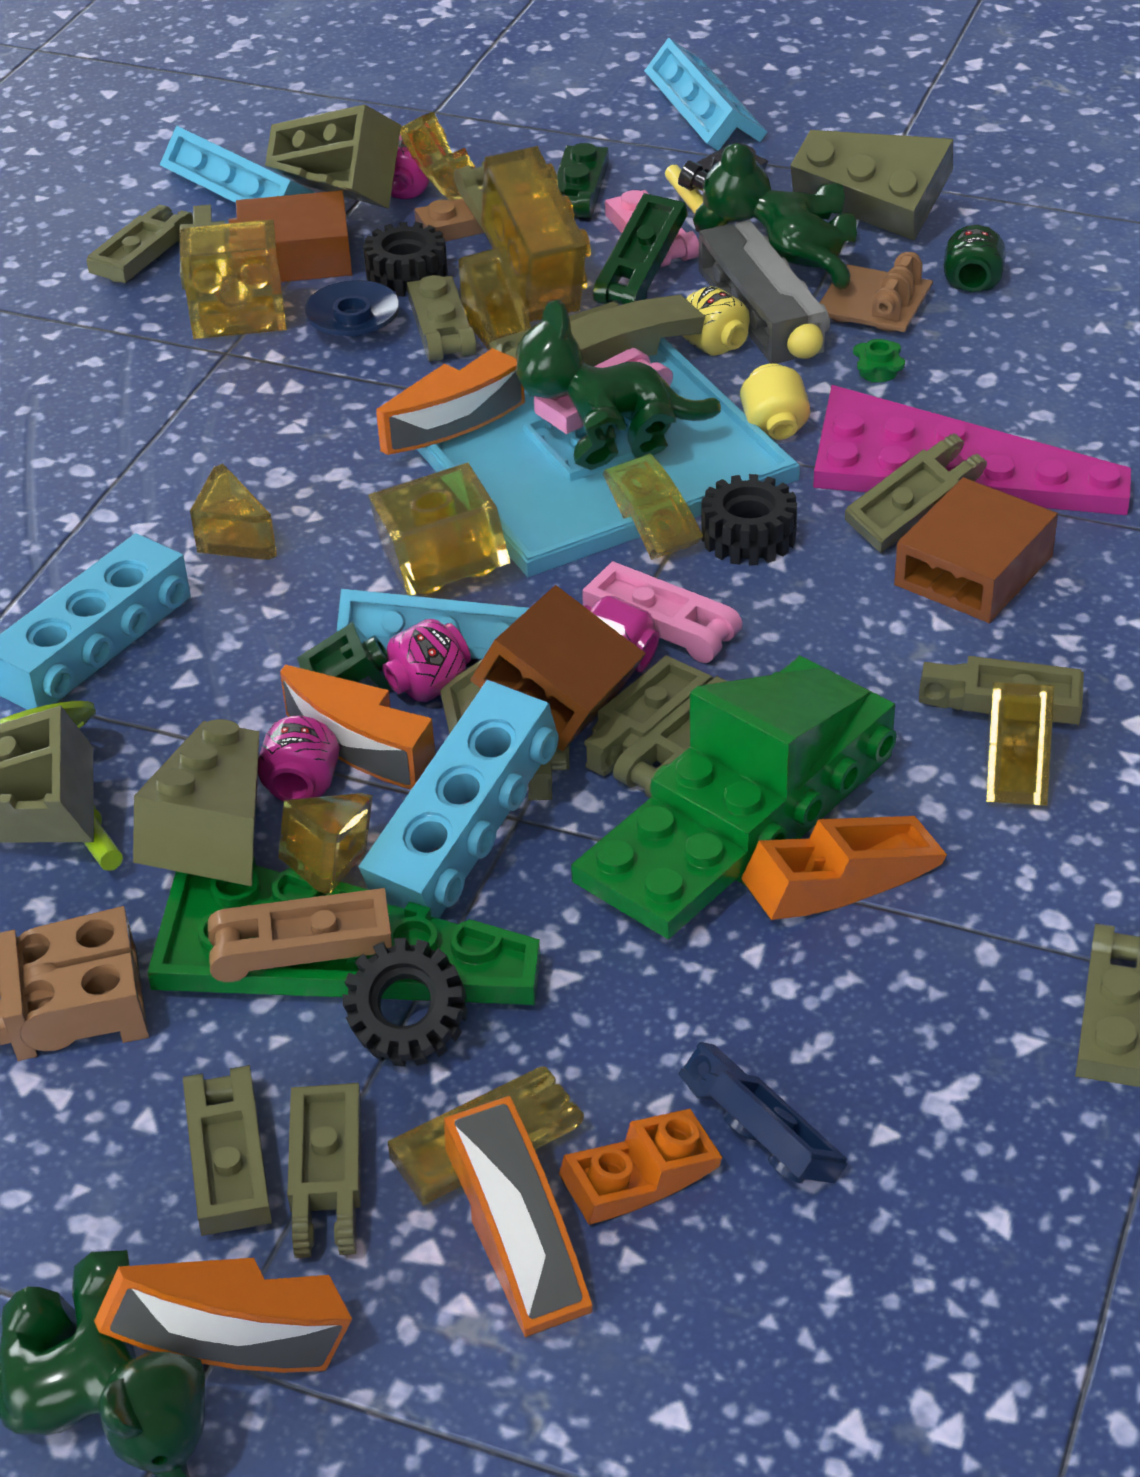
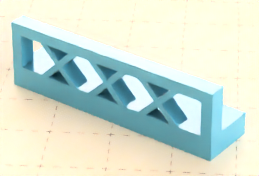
(700, 95)
(223, 170)
(392, 613)

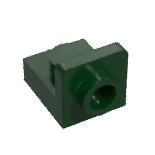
(348, 657)

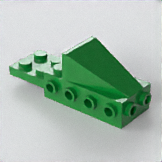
(758, 767)

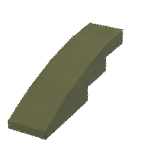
(633, 326)

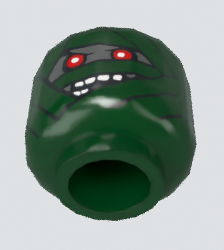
(974, 258)

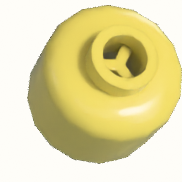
(775, 399)

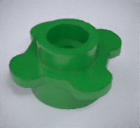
(878, 360)

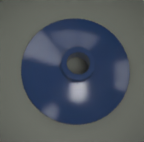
(352, 308)

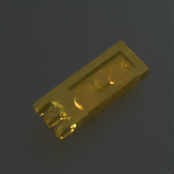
(540, 1104)

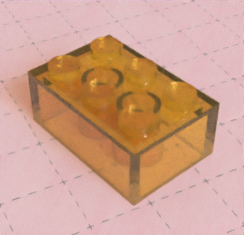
(536, 228)

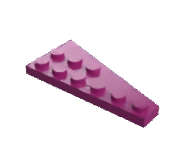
(873, 437)

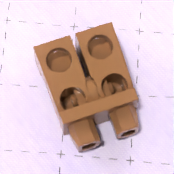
(70, 983)

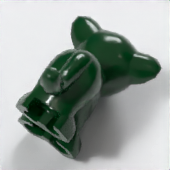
(794, 221)
(554, 367)
(65, 1370)

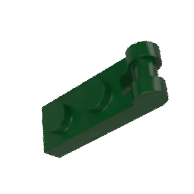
(582, 176)
(640, 250)

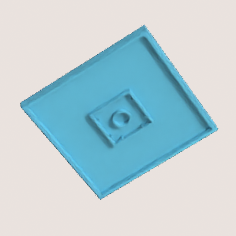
(567, 512)

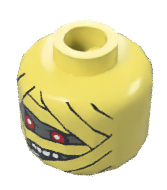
(724, 323)

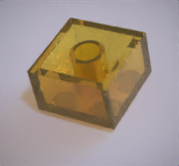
(232, 279)
(439, 529)

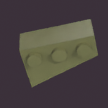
(338, 151)
(883, 176)
(45, 780)
(202, 806)

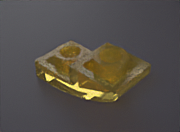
(432, 153)
(655, 504)

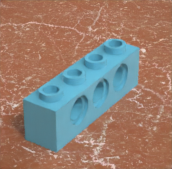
(90, 621)
(462, 771)

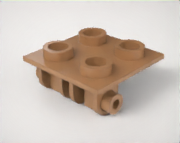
(880, 297)

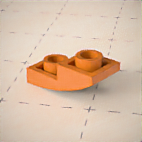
(651, 1164)

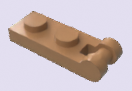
(296, 932)

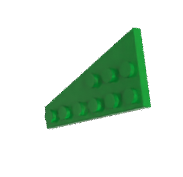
(490, 960)

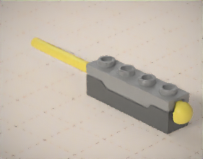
(740, 260)

